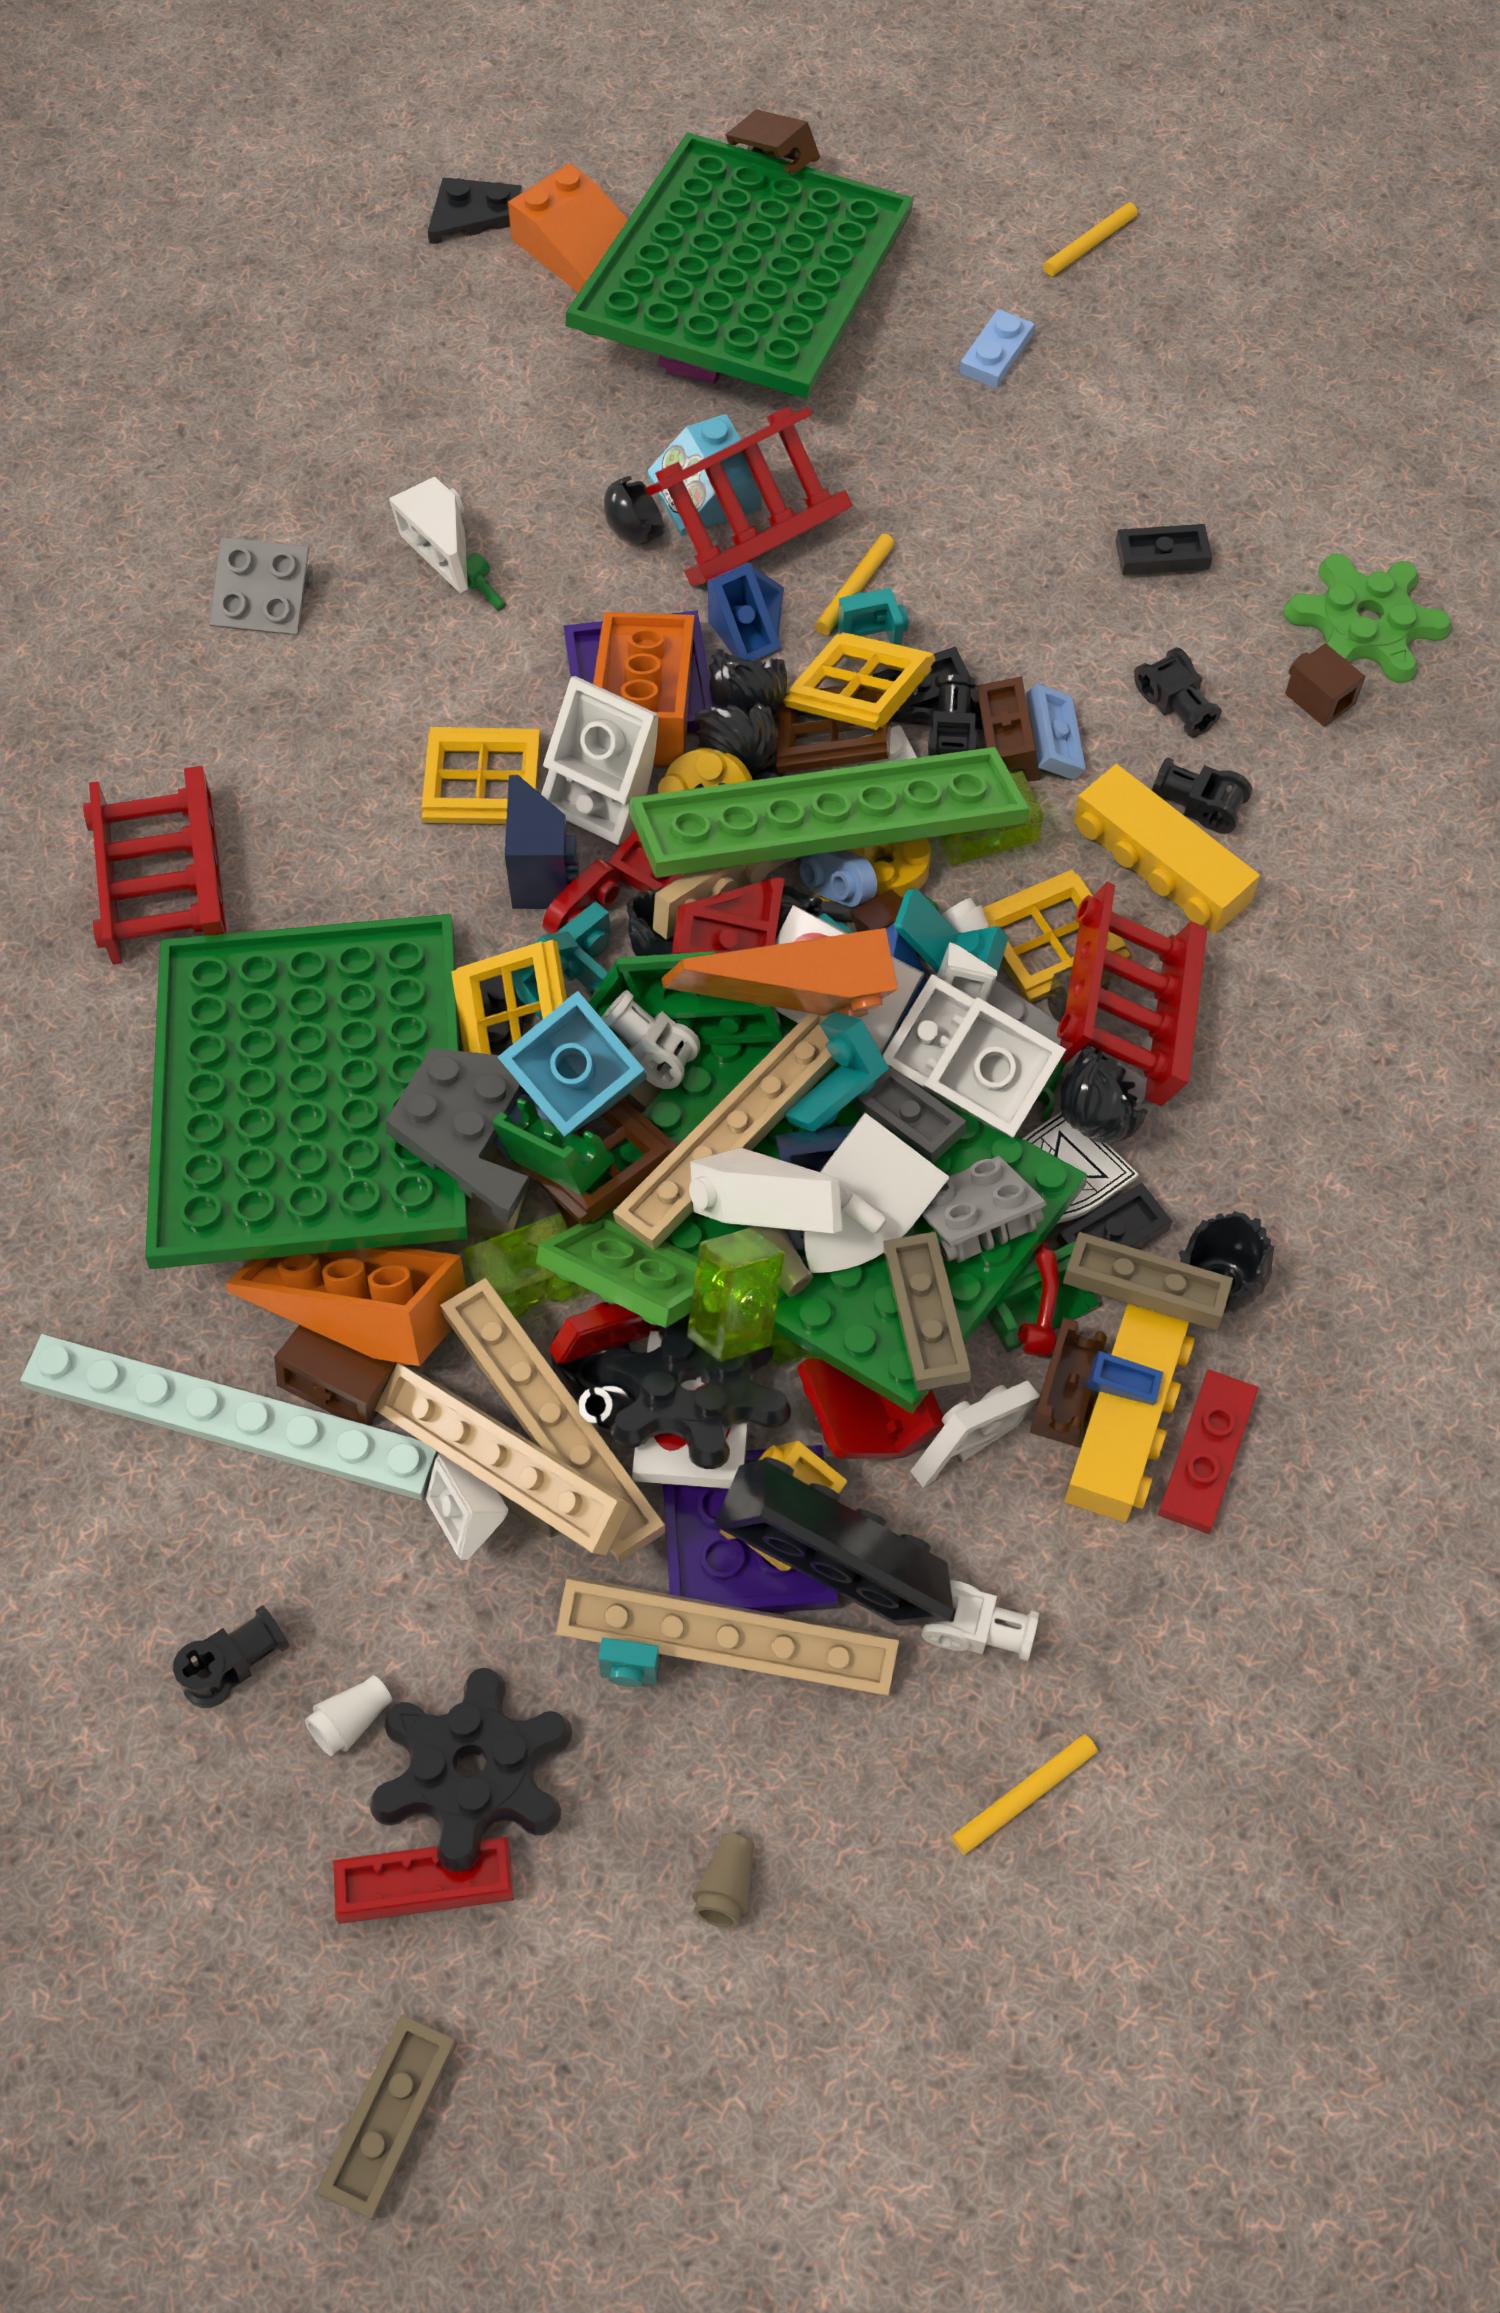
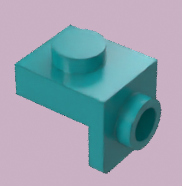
(873, 613)
(629, 1662)

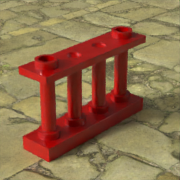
(783, 521)
(201, 877)
(1175, 989)

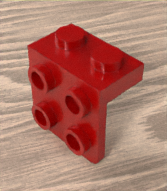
(862, 1422)

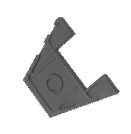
(448, 1123)

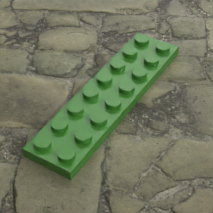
(826, 811)

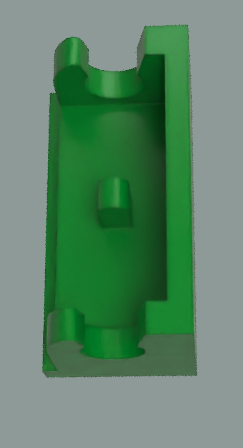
(543, 1149)
(1023, 1296)

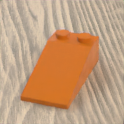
(566, 224)
(650, 664)
(808, 976)
(363, 1298)

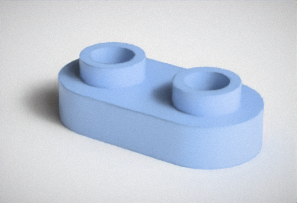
(839, 877)

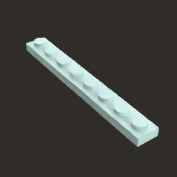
(230, 1416)

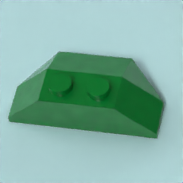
(710, 1017)

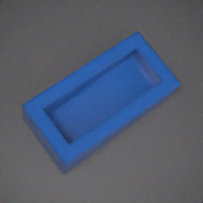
(1124, 1378)

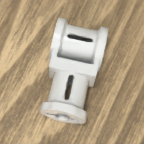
(653, 1040)
(982, 1624)

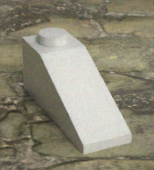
(433, 526)
(764, 1192)

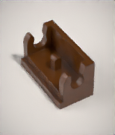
(777, 136)
(1009, 725)
(332, 1375)
(1064, 1399)

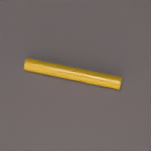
(1090, 239)
(856, 581)
(1024, 1794)

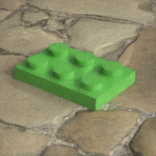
(623, 1269)

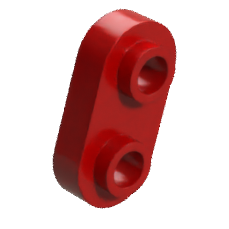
(595, 883)

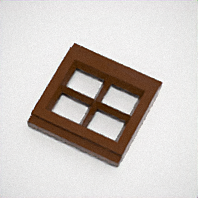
(830, 753)
(643, 1135)

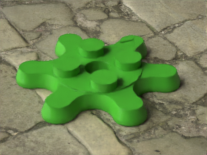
(1360, 636)

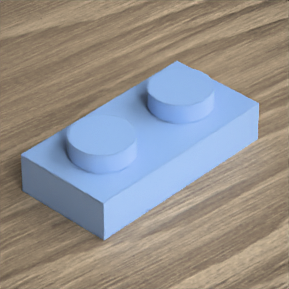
(996, 348)
(1055, 731)

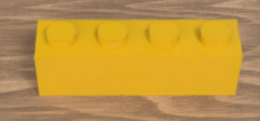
(1165, 849)
(1125, 1431)

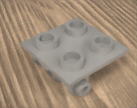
(260, 585)
(980, 1201)

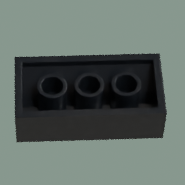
(835, 1544)

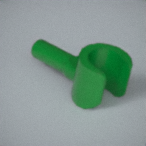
(476, 572)
(1047, 1095)

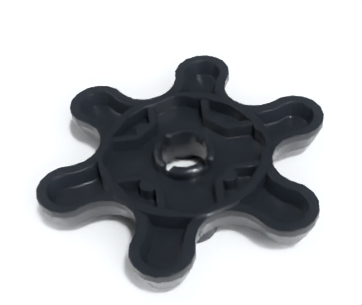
(697, 1415)
(471, 1803)

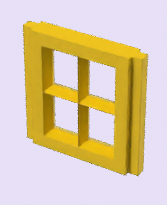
(843, 707)
(481, 741)
(1031, 902)
(469, 997)

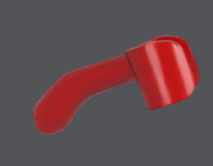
(1041, 1337)

